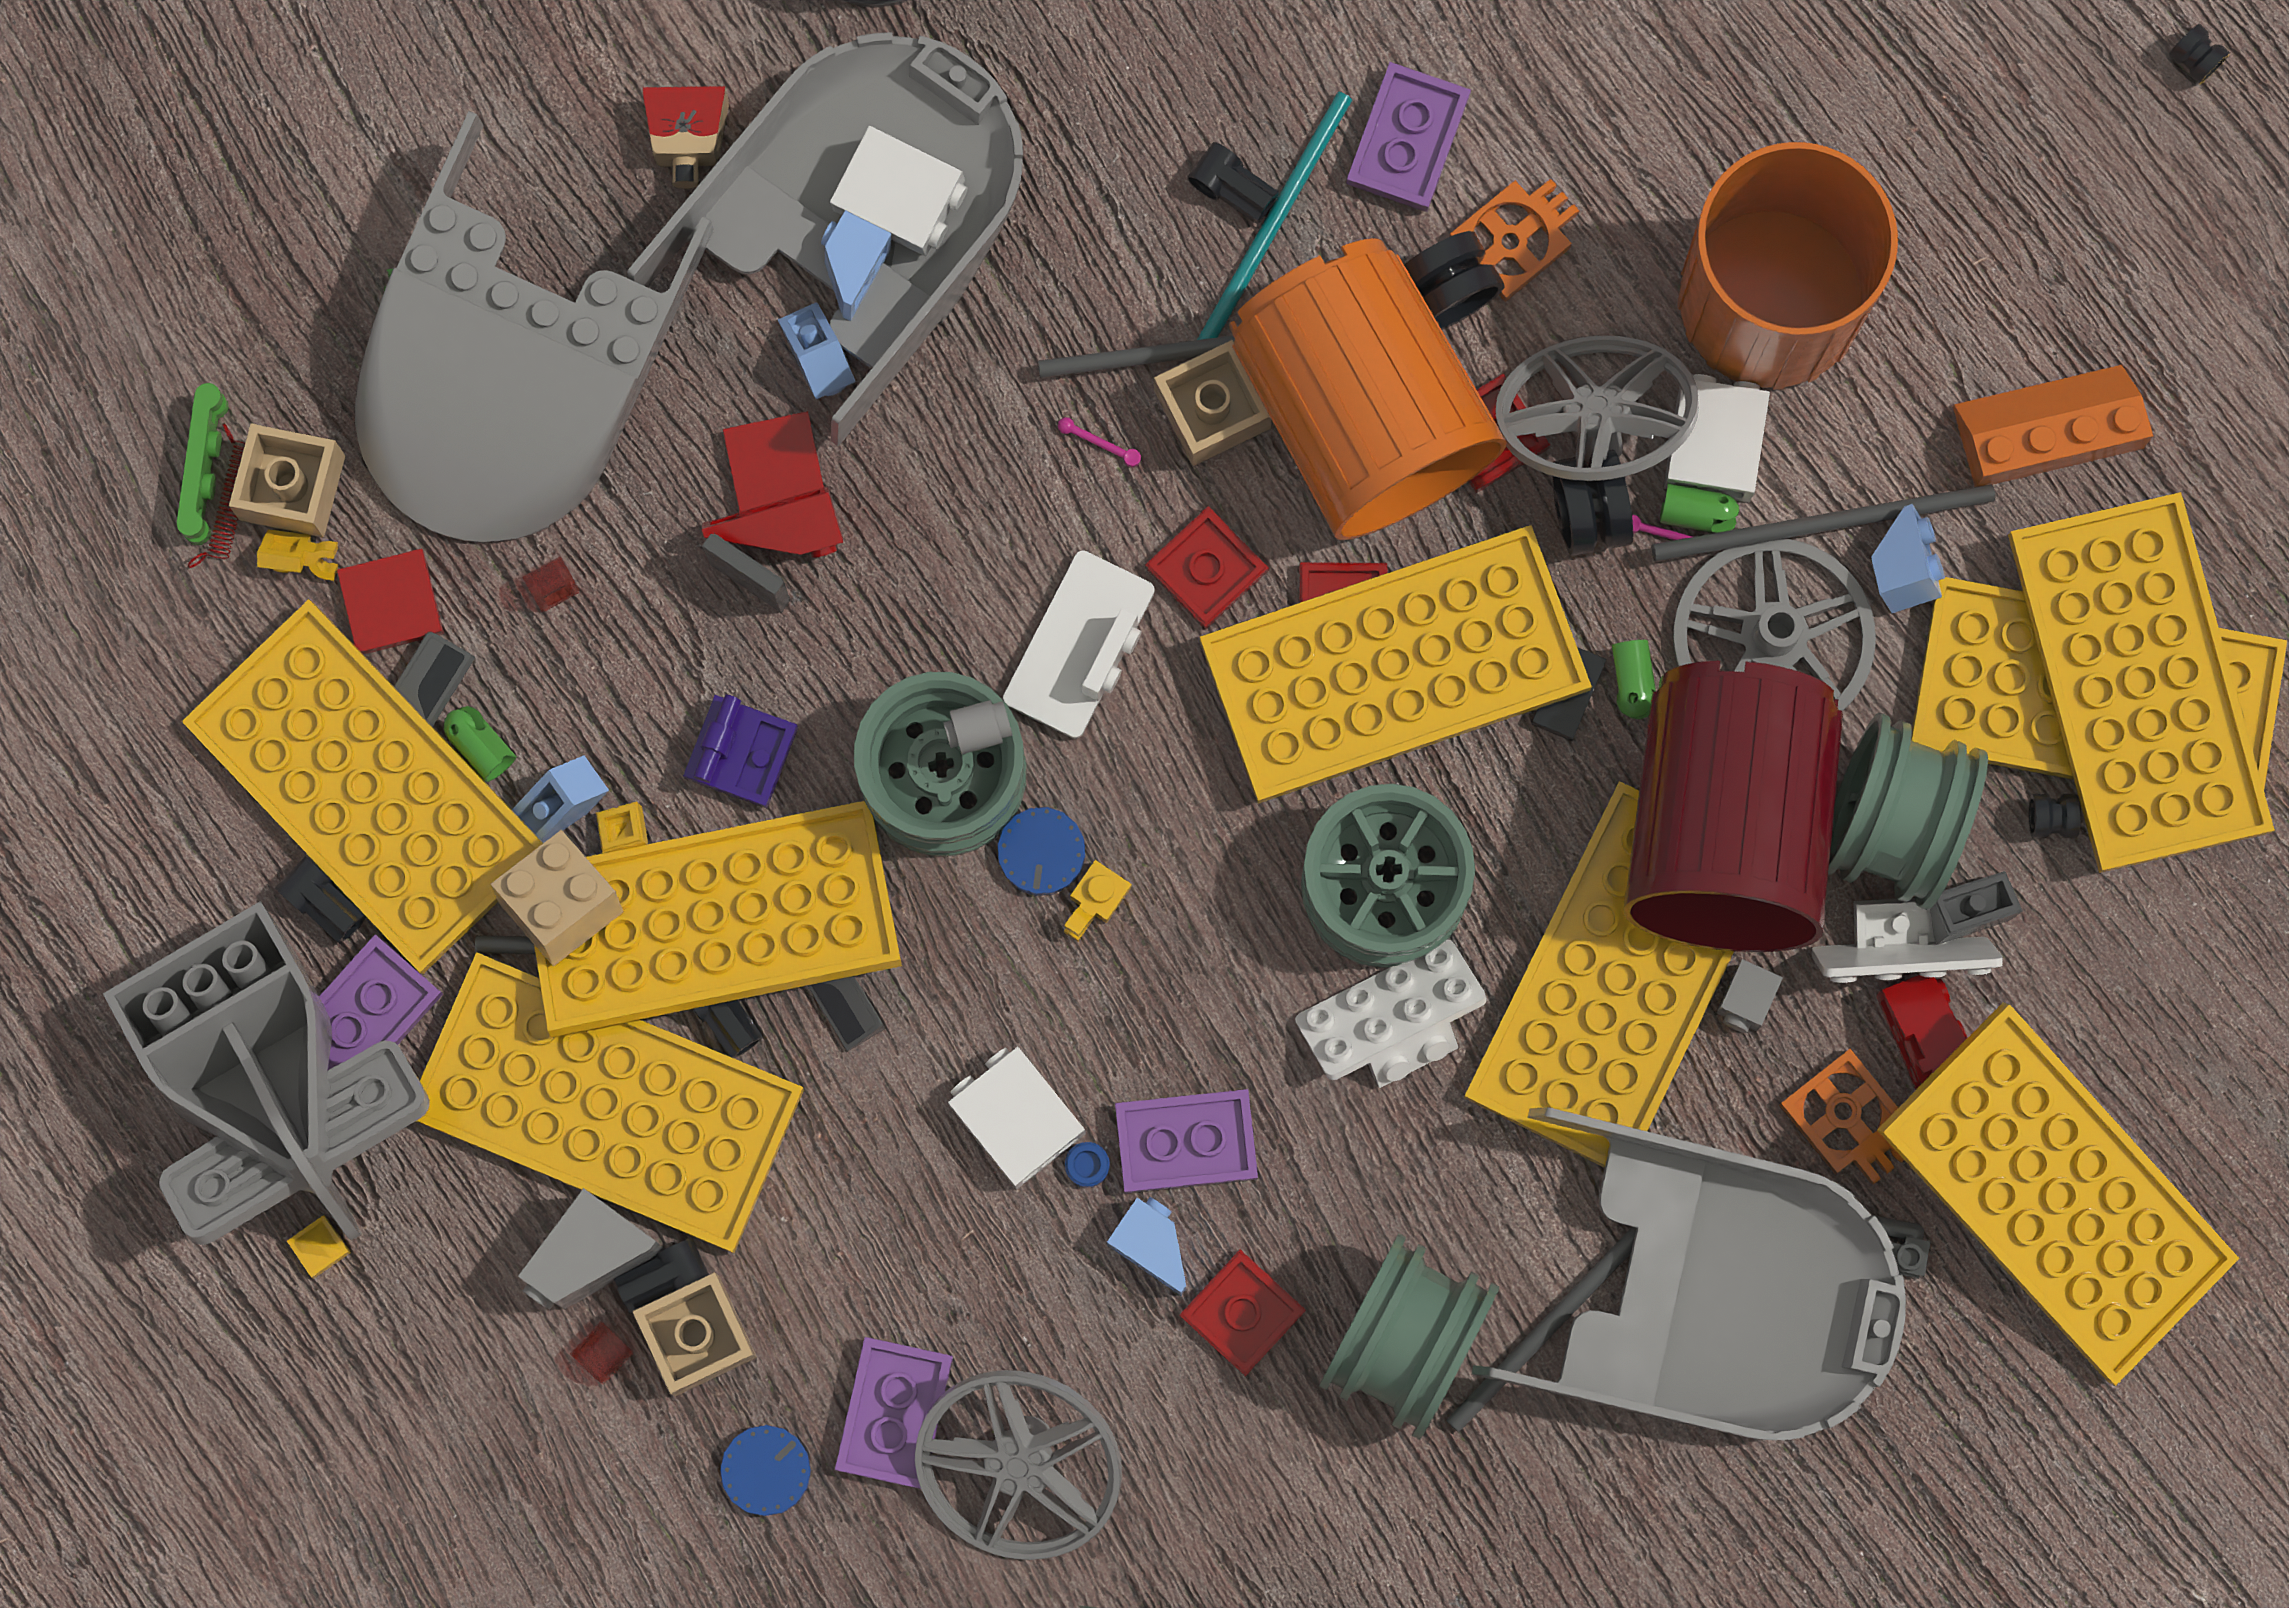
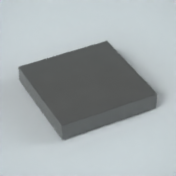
(746, 572)

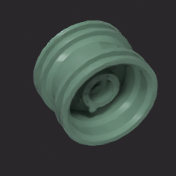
(892, 802)
(1905, 810)
(1419, 823)
(1409, 1336)

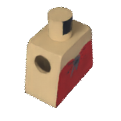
(686, 128)

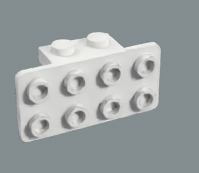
(1080, 645)
(1899, 939)
(1394, 1017)

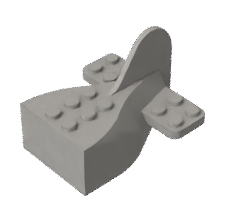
(245, 1055)

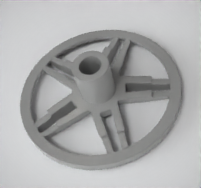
(1596, 411)
(1776, 630)
(1019, 1463)

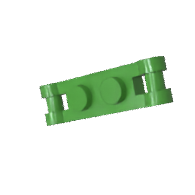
(202, 446)

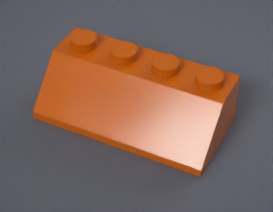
(2052, 425)

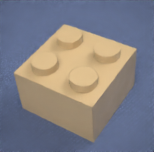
(1211, 403)
(287, 480)
(557, 897)
(694, 1334)

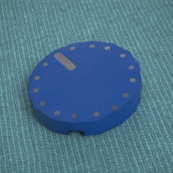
(1041, 851)
(765, 1470)

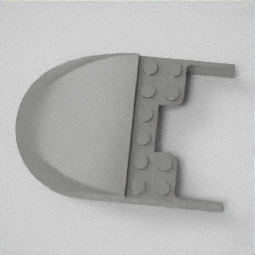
(787, 163)
(492, 396)
(1746, 1298)

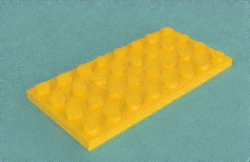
(1394, 664)
(2140, 682)
(1991, 690)
(363, 785)
(729, 920)
(1598, 1005)
(608, 1106)
(2058, 1193)

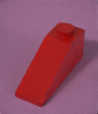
(788, 525)

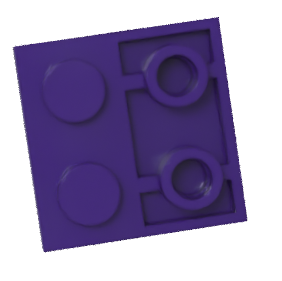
(740, 751)

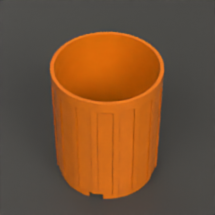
(1786, 264)
(1364, 388)

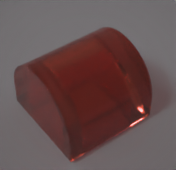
(551, 584)
(601, 1352)

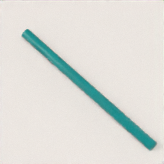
(1276, 216)

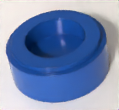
(1087, 1164)

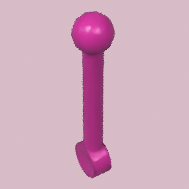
(1131, 457)
(1638, 525)

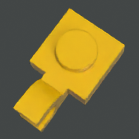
(291, 551)
(1098, 895)

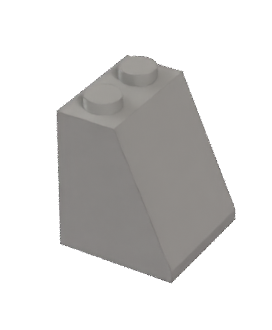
(585, 1253)

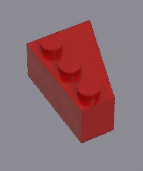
(1921, 1024)

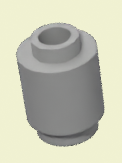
(978, 726)

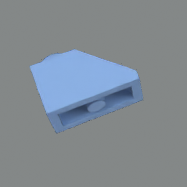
(853, 258)
(817, 351)
(561, 798)
(1150, 1243)

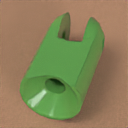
(1698, 509)
(1634, 677)
(478, 743)

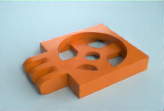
(1541, 215)
(1870, 1145)

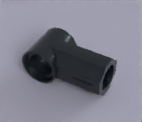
(1223, 177)
(314, 894)
(731, 1026)
(667, 1273)

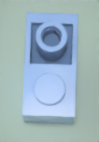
(1904, 562)

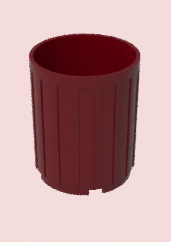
(1735, 808)

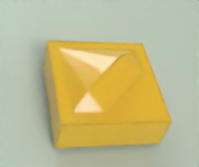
(621, 827)
(318, 1246)

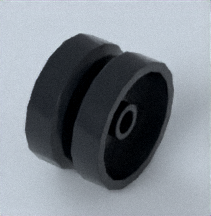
(1454, 279)
(1592, 506)

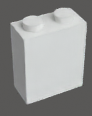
(900, 190)
(1725, 441)
(1015, 1116)

